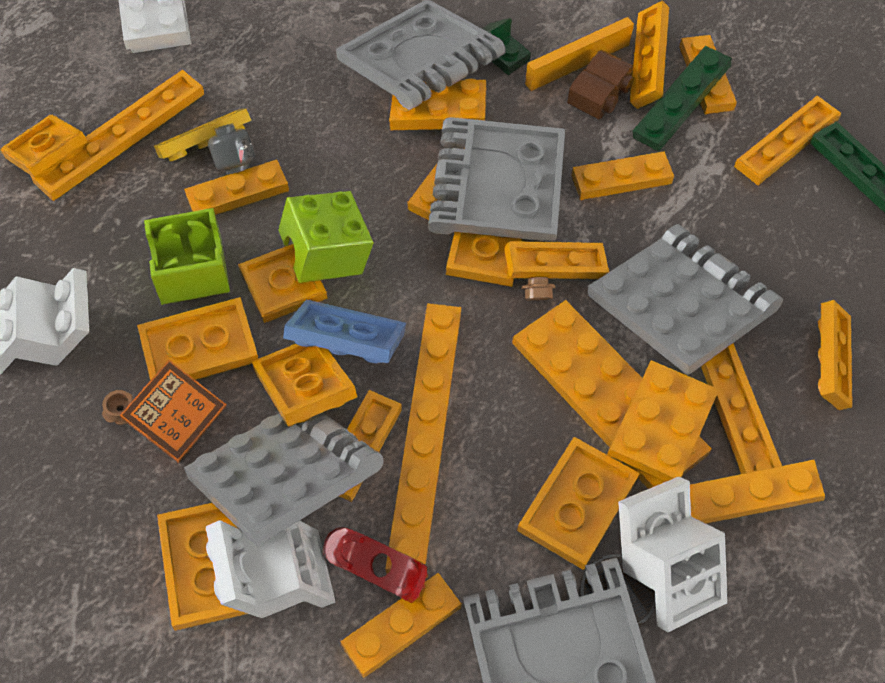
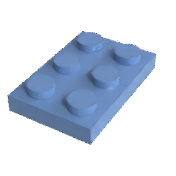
(345, 331)

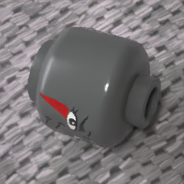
(231, 149)

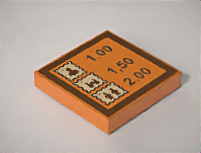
(173, 411)

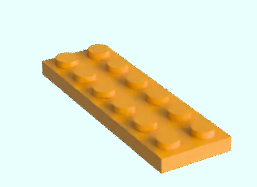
(588, 375)

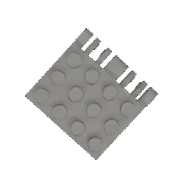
(418, 47)
(502, 180)
(682, 303)
(282, 472)
(559, 640)

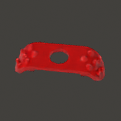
(357, 552)

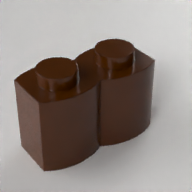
(601, 84)

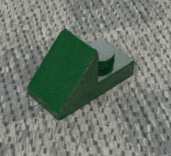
(515, 53)

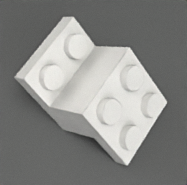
(154, 24)
(43, 319)
(673, 553)
(272, 575)

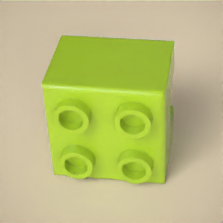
(326, 236)
(186, 256)

